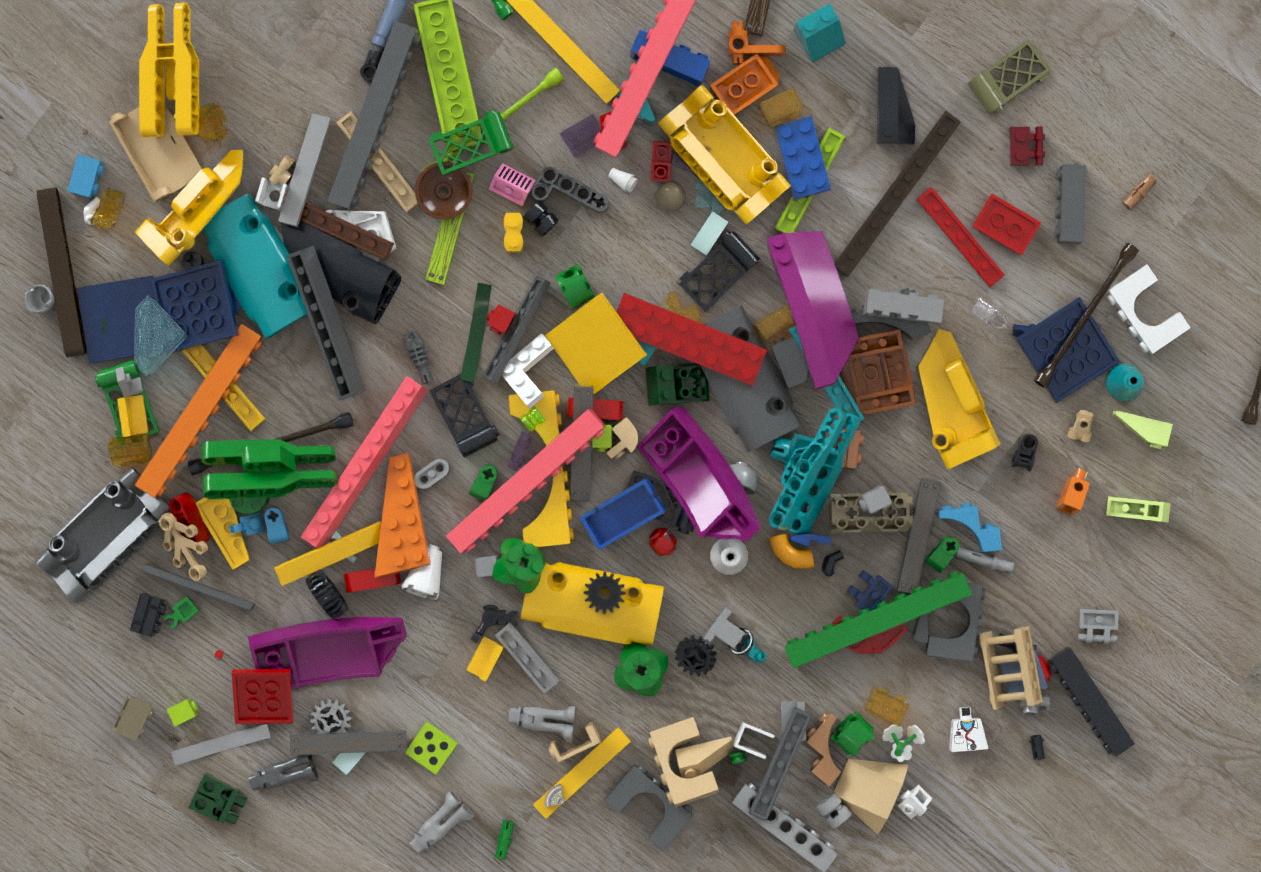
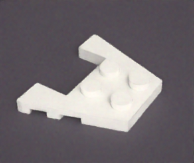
(372, 221)

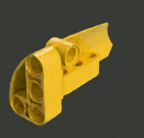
(954, 403)

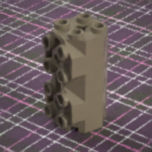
(848, 516)

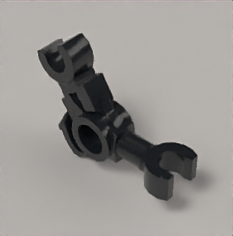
(492, 618)

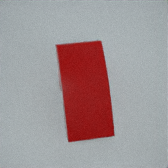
(661, 161)

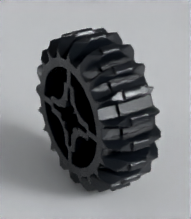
(326, 594)

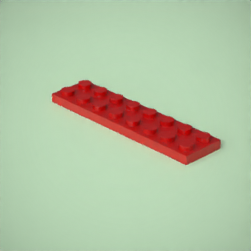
(691, 339)

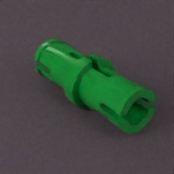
(504, 839)

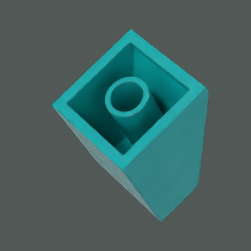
(820, 32)

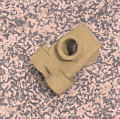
(279, 173)
(1082, 426)

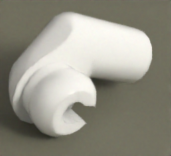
(90, 209)

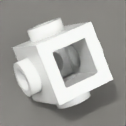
(914, 802)

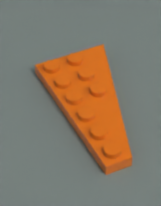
(402, 529)

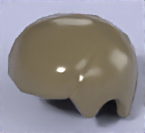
(670, 196)

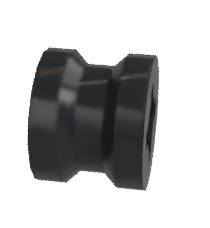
(196, 260)

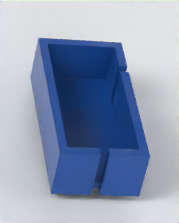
(679, 62)
(623, 513)

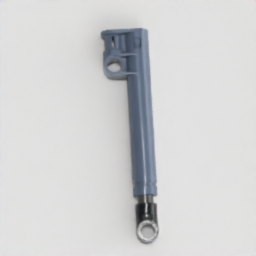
(393, 11)

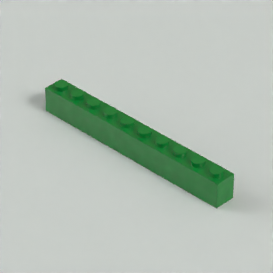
(877, 620)

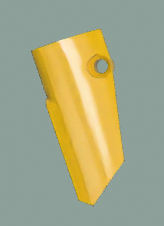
(193, 209)

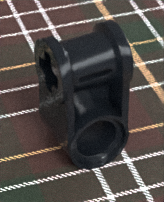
(1024, 453)

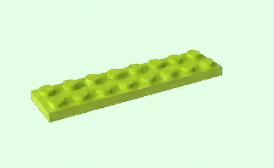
(447, 69)

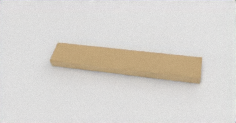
(384, 169)

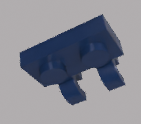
(874, 594)

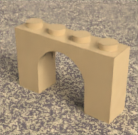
(681, 789)

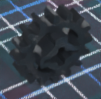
(695, 655)

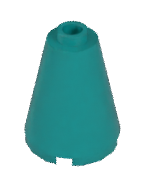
(1125, 382)

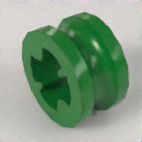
(738, 756)

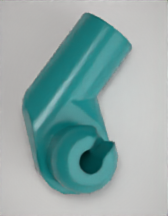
(755, 654)

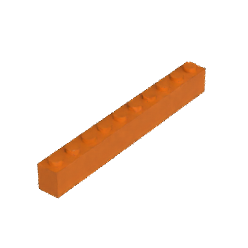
(198, 411)

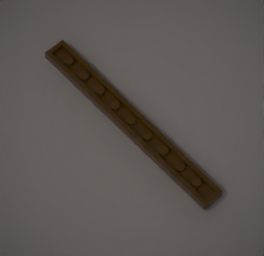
(896, 193)

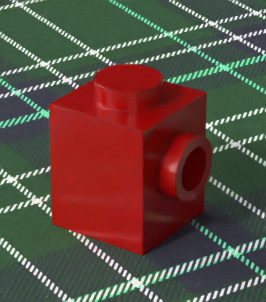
(500, 319)

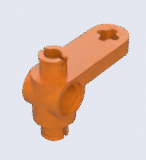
(740, 34)

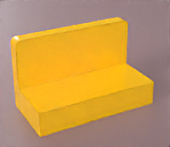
(132, 415)
(485, 658)

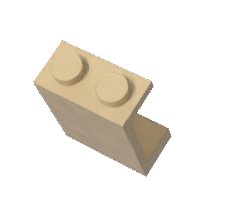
(594, 739)

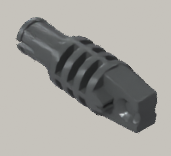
(418, 356)

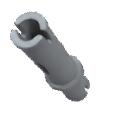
(985, 560)

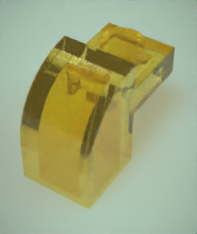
(109, 209)
(689, 312)

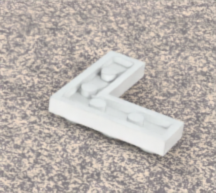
(521, 363)

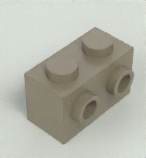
(132, 718)

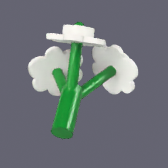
(901, 749)

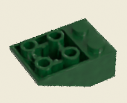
(676, 384)

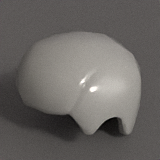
(39, 299)

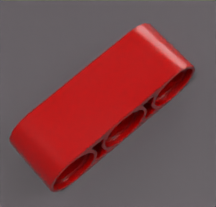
(603, 409)
(187, 513)
(365, 580)

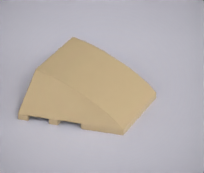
(870, 789)

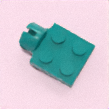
(788, 447)

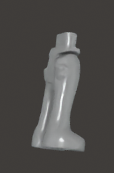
(533, 719)
(433, 831)

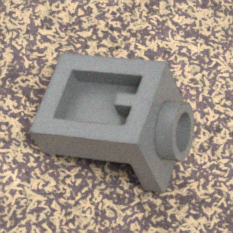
(127, 385)

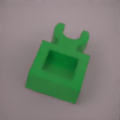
(183, 610)

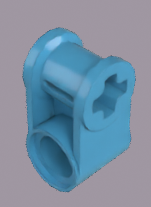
(276, 530)

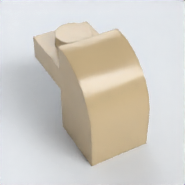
(629, 438)

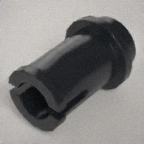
(1037, 747)

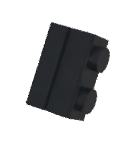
(148, 614)

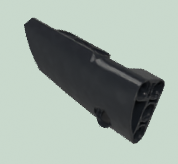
(347, 271)

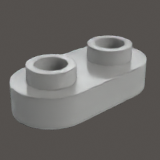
(431, 473)

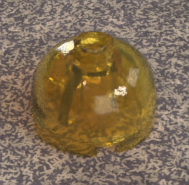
(211, 123)

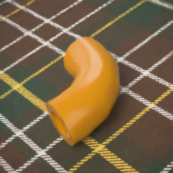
(789, 555)

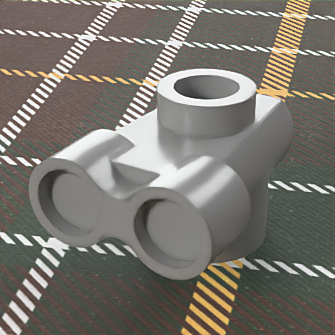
(1031, 711)

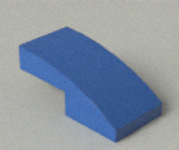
(806, 538)

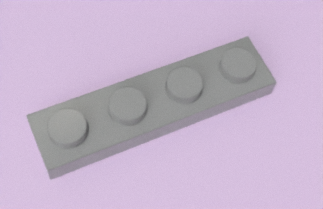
(527, 658)

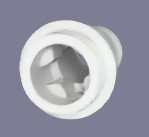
(624, 180)

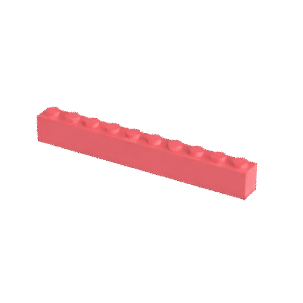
(643, 76)
(364, 463)
(525, 481)

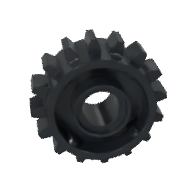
(612, 585)

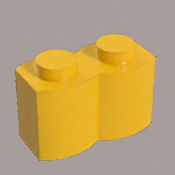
(513, 239)

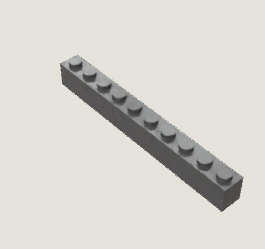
(373, 115)

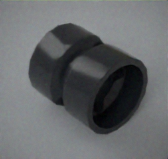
(541, 218)

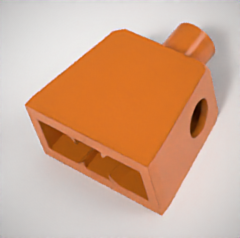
(1070, 499)

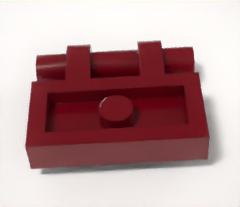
(1020, 146)

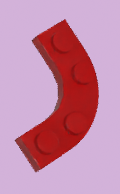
(878, 642)

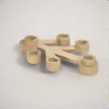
(182, 544)

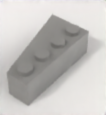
(903, 306)

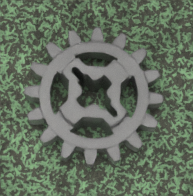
(333, 711)

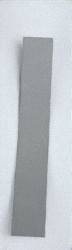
(220, 744)

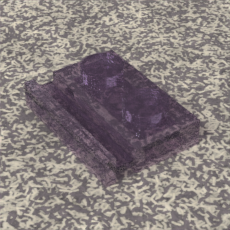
(581, 135)

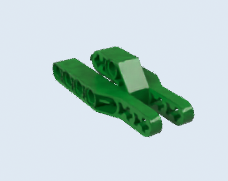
(264, 456)

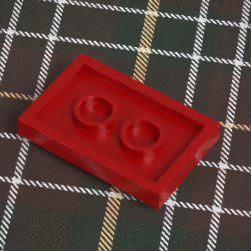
(1006, 224)

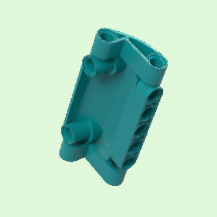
(255, 265)

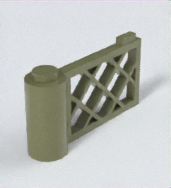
(988, 91)

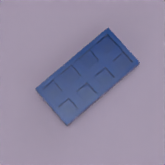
(803, 158)

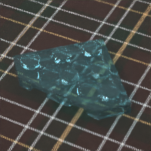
(154, 336)

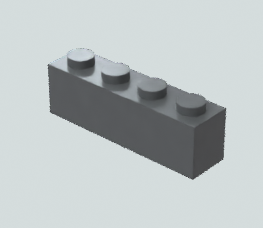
(1071, 203)

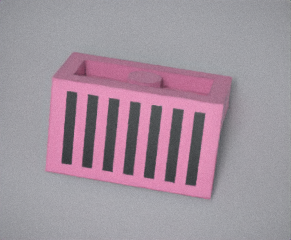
(511, 184)

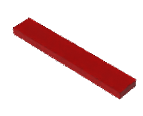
(960, 237)

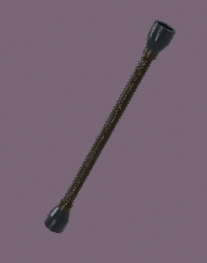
(342, 421)

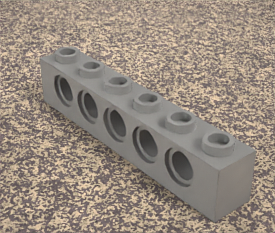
(821, 860)

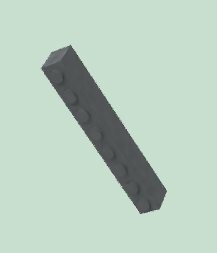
(326, 323)

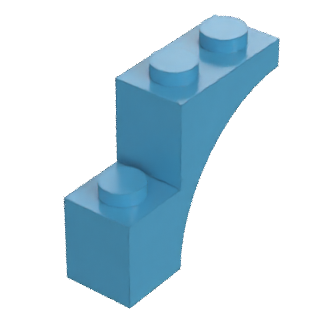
(987, 537)

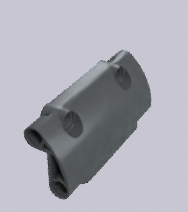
(752, 409)
(102, 536)

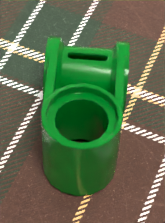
(483, 486)
(939, 556)

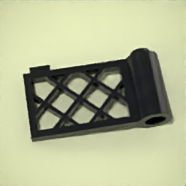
(737, 251)
(474, 438)
(680, 518)

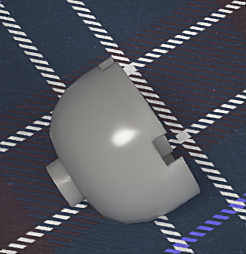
(745, 476)

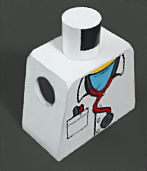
(967, 733)

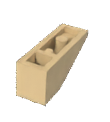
(700, 757)

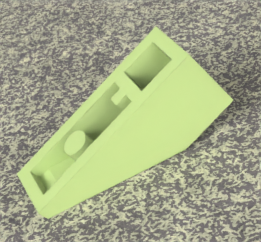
(1149, 430)
(1138, 509)

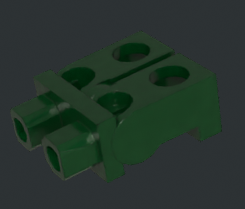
(216, 799)

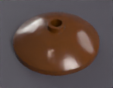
(438, 205)

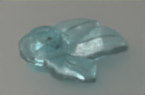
(707, 198)

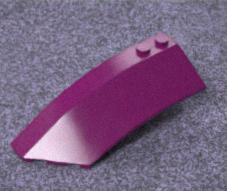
(815, 302)
(699, 478)
(329, 648)

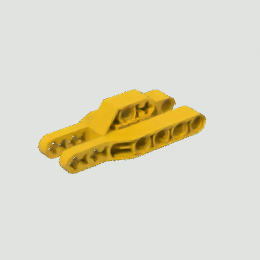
(181, 75)

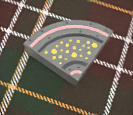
(554, 796)

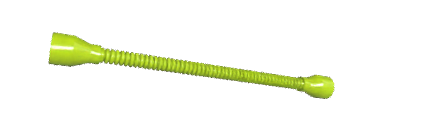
(552, 79)

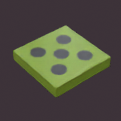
(431, 747)

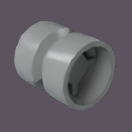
(828, 805)

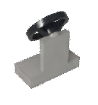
(729, 633)

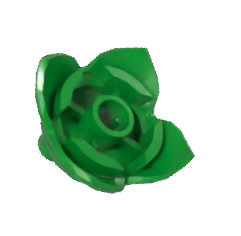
(507, 567)
(634, 655)

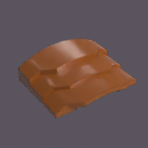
(879, 373)

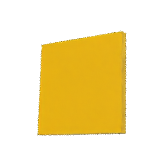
(595, 344)

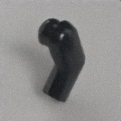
(829, 562)

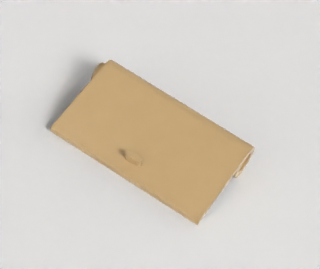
(159, 161)

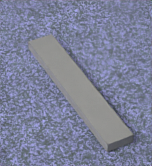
(304, 170)

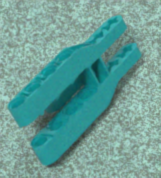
(806, 474)

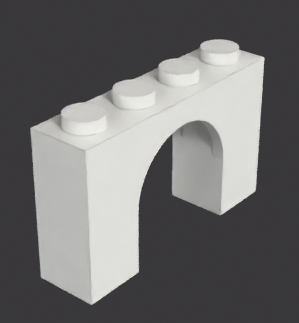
(1124, 296)

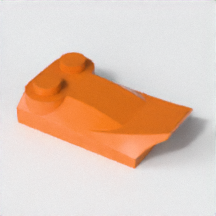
(746, 83)

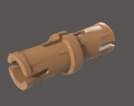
(1139, 192)

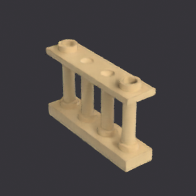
(1027, 664)

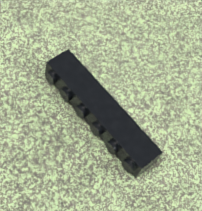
(1091, 702)

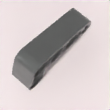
(572, 193)

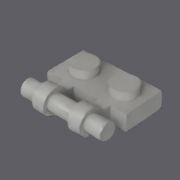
(1098, 619)

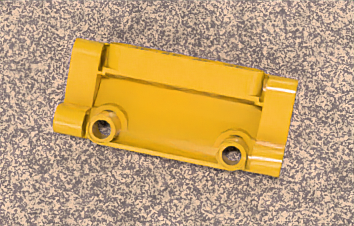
(735, 162)
(561, 606)

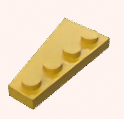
(218, 516)

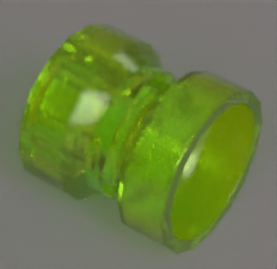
(532, 419)

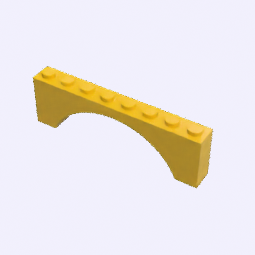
(553, 522)

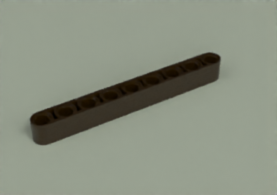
(61, 272)

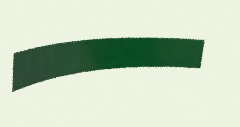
(476, 332)

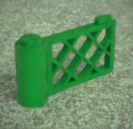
(496, 138)
(108, 381)

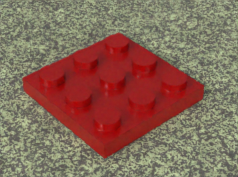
(262, 696)

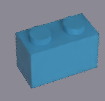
(86, 177)

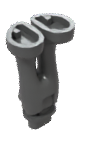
(274, 775)

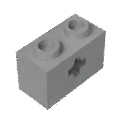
(874, 499)

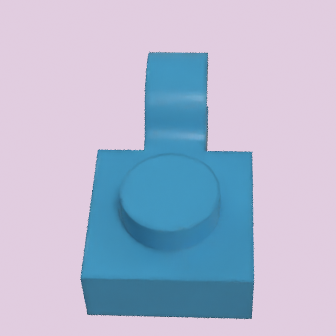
(249, 525)

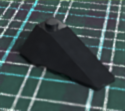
(894, 114)

